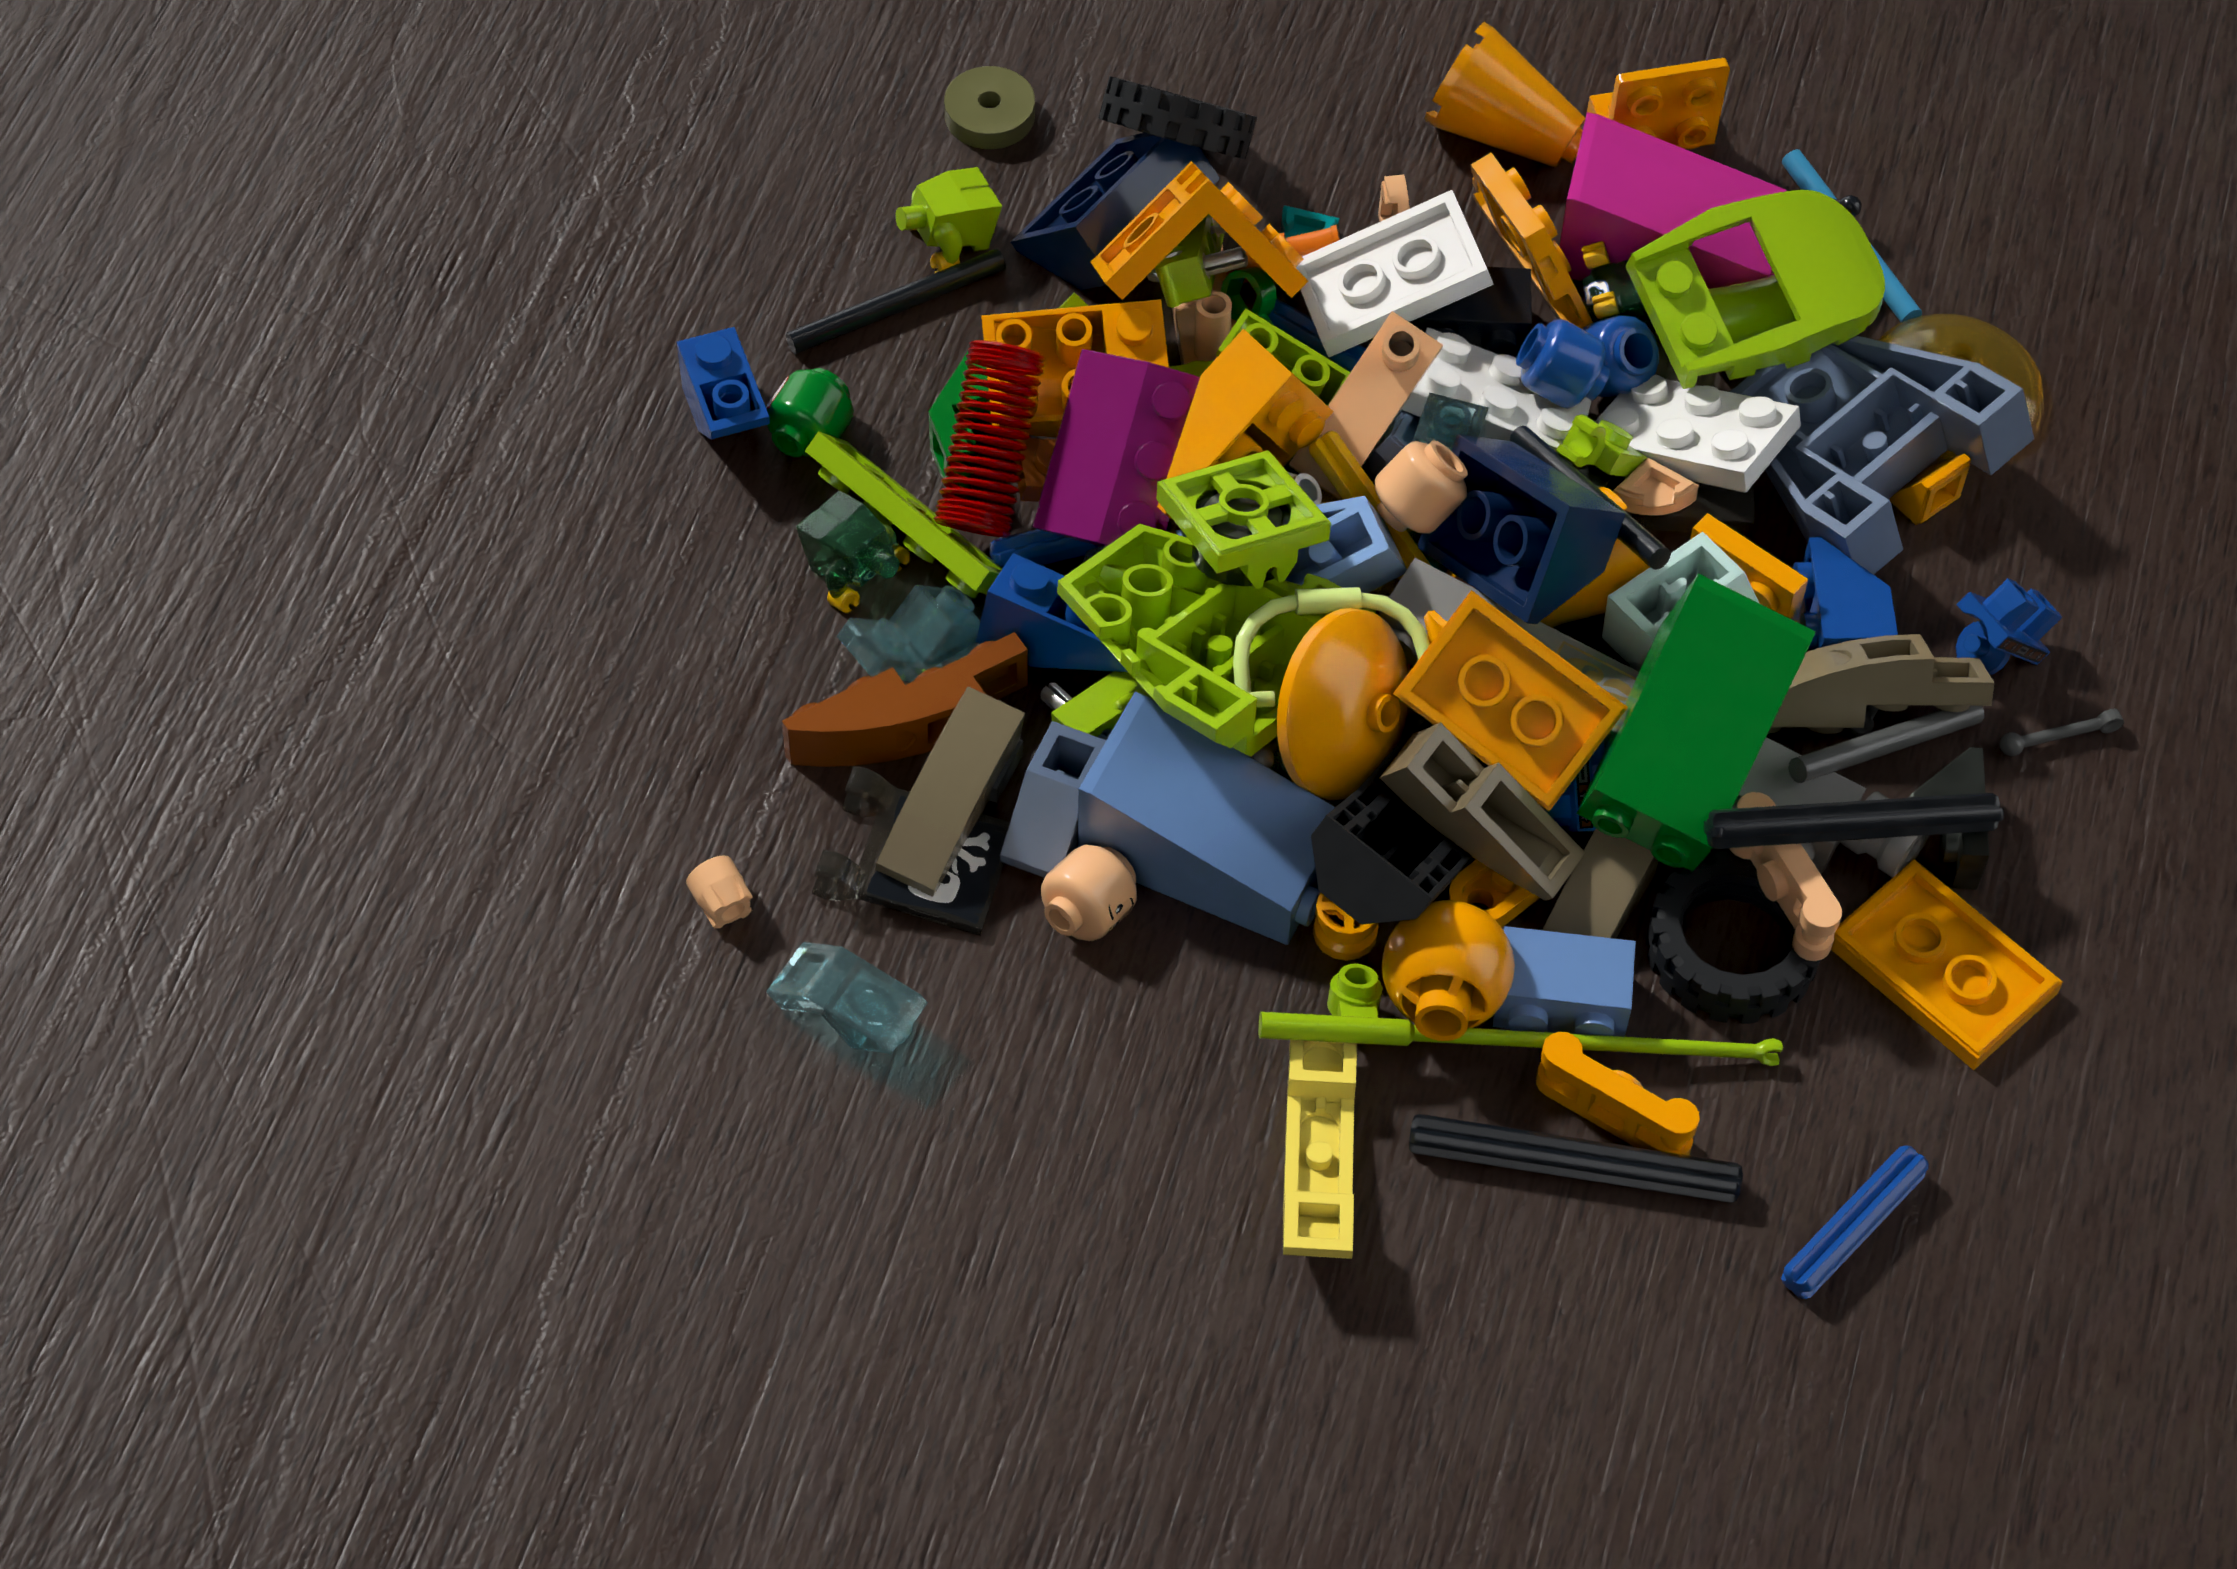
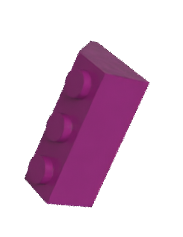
(1113, 448)

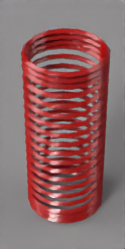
(1010, 365)

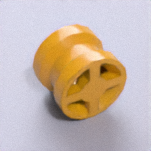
(1338, 941)

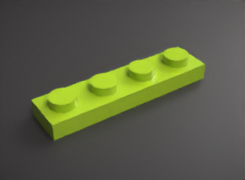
(892, 504)

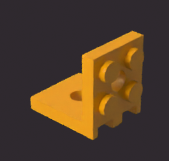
(1175, 215)

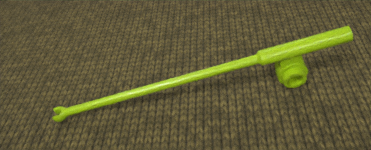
(1355, 1006)

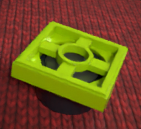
(1243, 519)

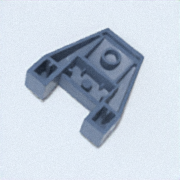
(1873, 424)

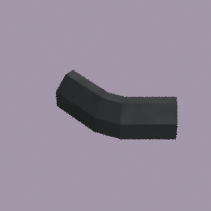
(1381, 855)

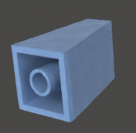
(1203, 822)

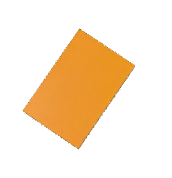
(1510, 699)
(1944, 964)

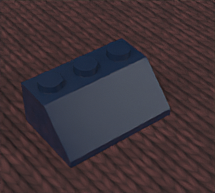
(1103, 204)
(1523, 530)

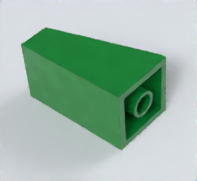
(1694, 721)

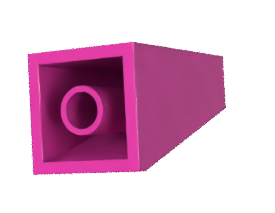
(1640, 187)

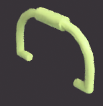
(1317, 602)

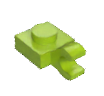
(1601, 446)

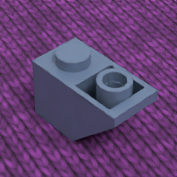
(1047, 806)

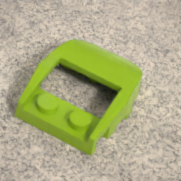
(1816, 258)

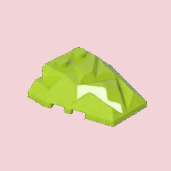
(1181, 631)

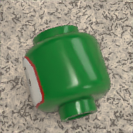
(808, 404)

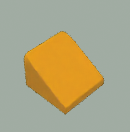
(1932, 489)

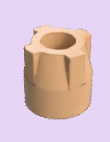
(720, 891)

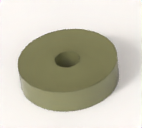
(989, 127)

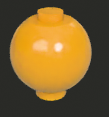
(1448, 968)

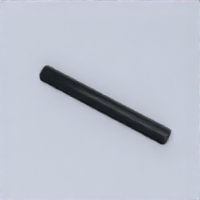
(1852, 820)
(1575, 1158)

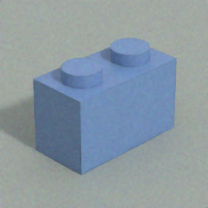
(1568, 983)

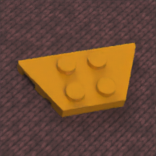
(1528, 236)

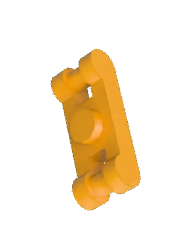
(1614, 1098)

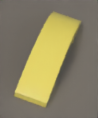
(1319, 1150)

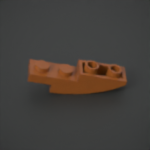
(888, 720)

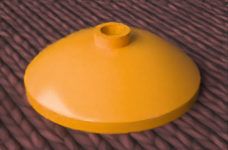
(1340, 704)

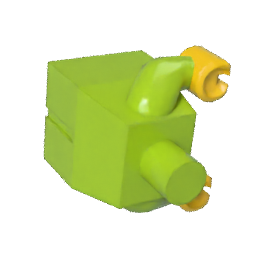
(952, 213)

